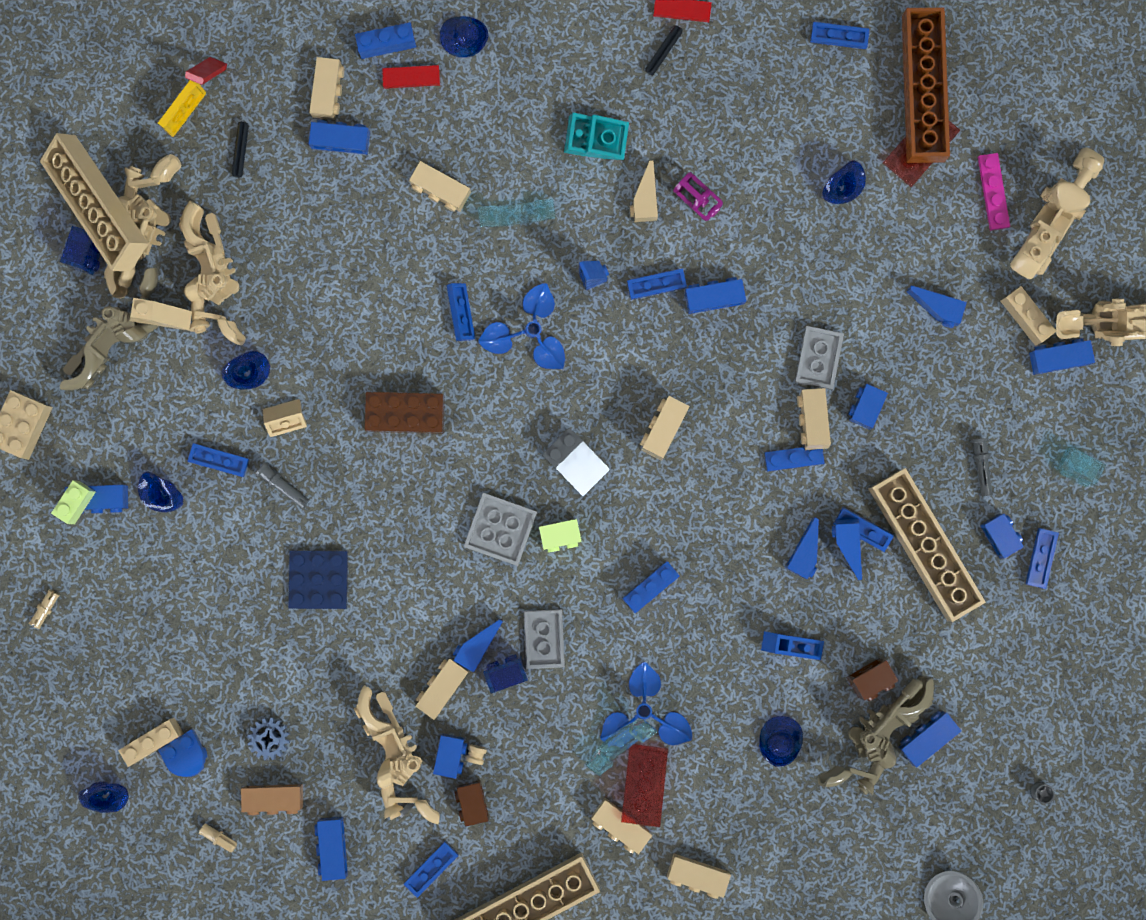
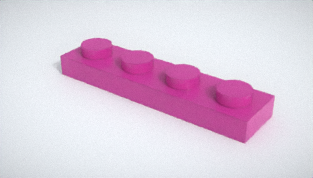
(993, 191)

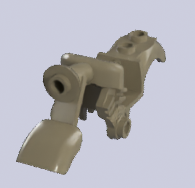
(115, 329)
(875, 741)

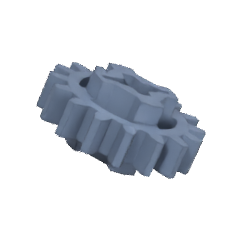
(260, 737)

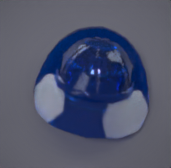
(463, 36)
(853, 179)
(234, 371)
(159, 493)
(780, 740)
(93, 798)

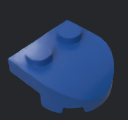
(184, 755)

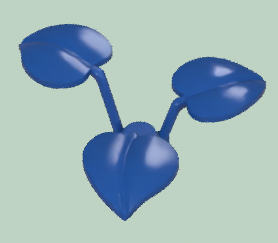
(549, 352)
(645, 683)

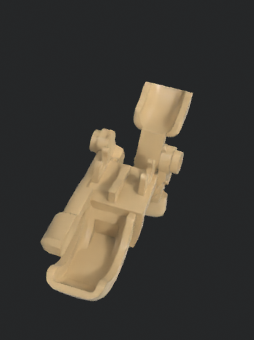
(1064, 204)
(144, 214)
(214, 280)
(1109, 321)
(399, 761)

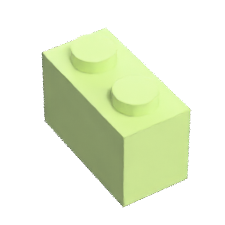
(73, 502)
(560, 535)

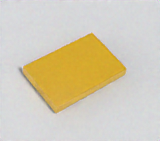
(182, 108)

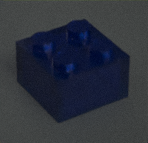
(80, 252)
(506, 673)

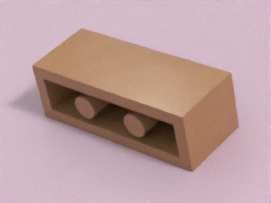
(272, 799)

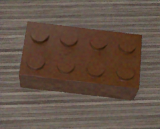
(404, 412)

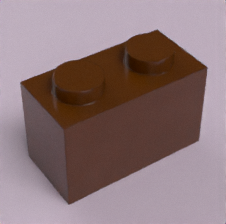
(472, 803)

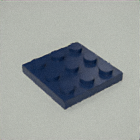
(318, 579)

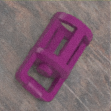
(700, 199)

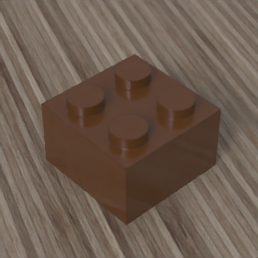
(872, 679)

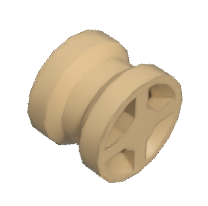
(475, 754)

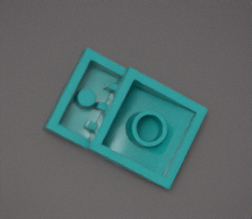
(596, 136)

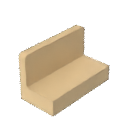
(284, 418)

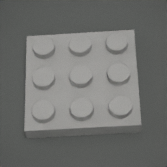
(500, 529)

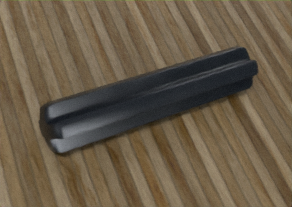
(663, 50)
(240, 149)

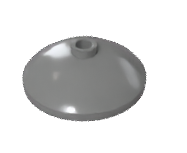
(941, 894)

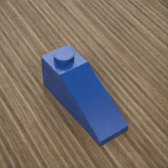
(592, 273)
(941, 307)
(848, 540)
(805, 554)
(792, 645)
(474, 649)

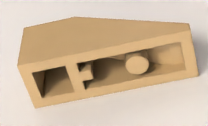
(645, 201)
(160, 314)

